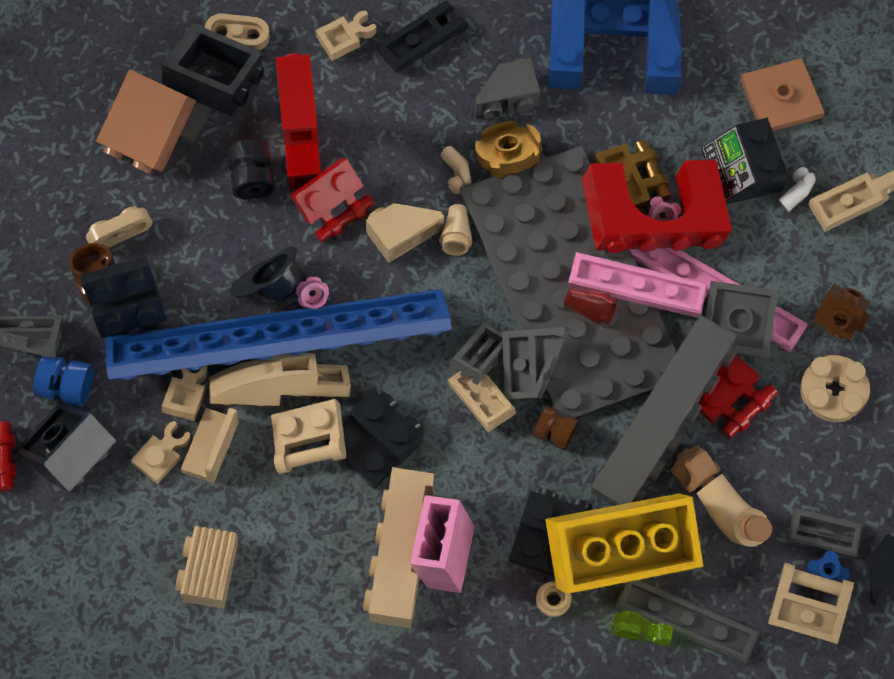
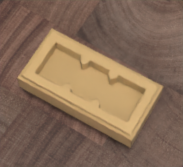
(483, 400)

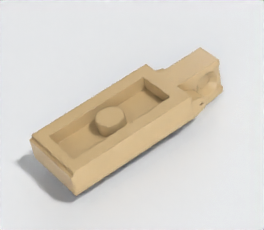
(851, 199)

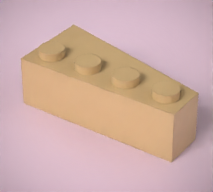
(395, 580)

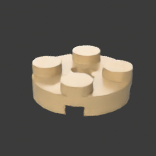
(849, 375)

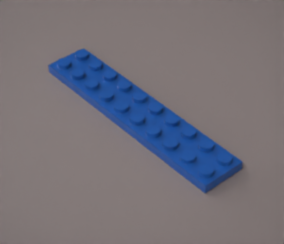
(276, 334)

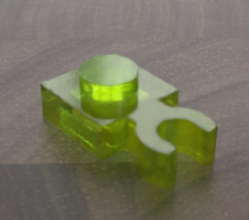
(634, 627)

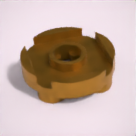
(523, 150)

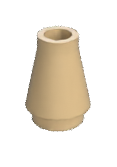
(456, 232)

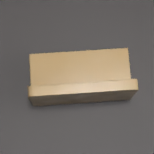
(210, 444)

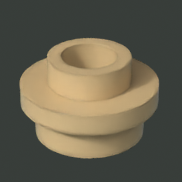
(548, 609)

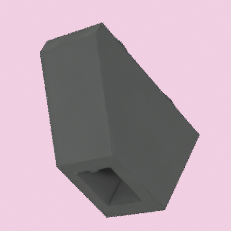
(508, 89)

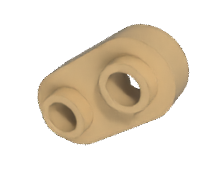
(240, 27)
(120, 228)

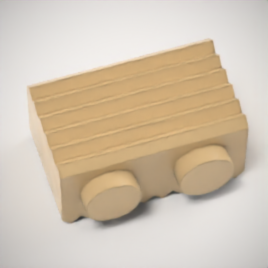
(208, 567)

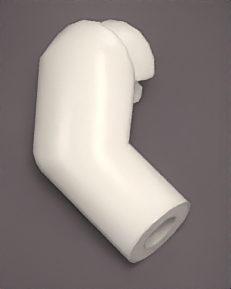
(800, 190)

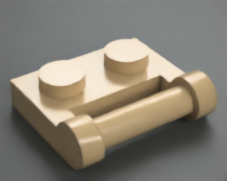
(304, 427)
(809, 615)

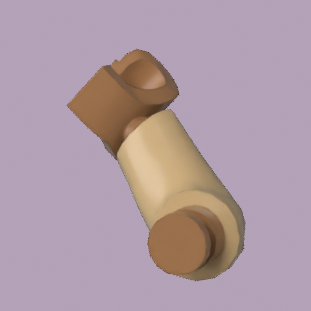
(724, 505)

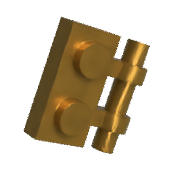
(646, 158)

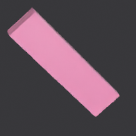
(638, 285)

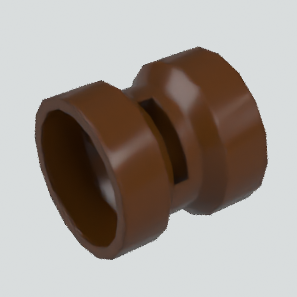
(555, 428)

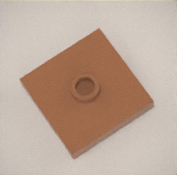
(782, 94)

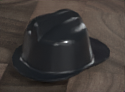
(272, 278)

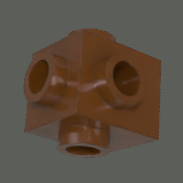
(843, 312)

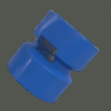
(75, 382)

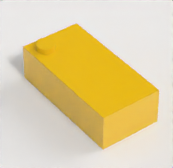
(624, 543)

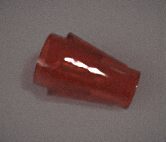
(593, 305)

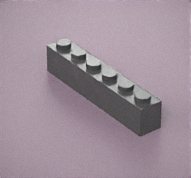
(665, 413)

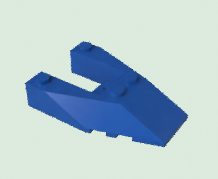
(647, 18)

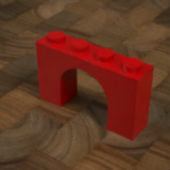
(298, 118)
(621, 226)

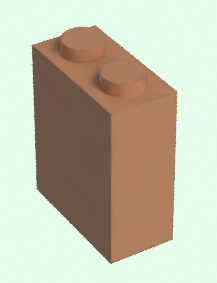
(145, 122)

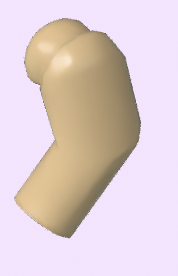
(460, 168)

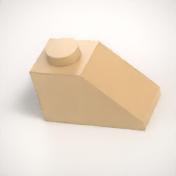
(402, 228)

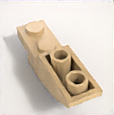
(286, 374)

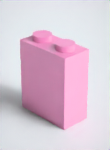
(442, 544)

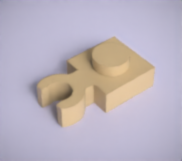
(342, 37)
(185, 394)
(159, 456)

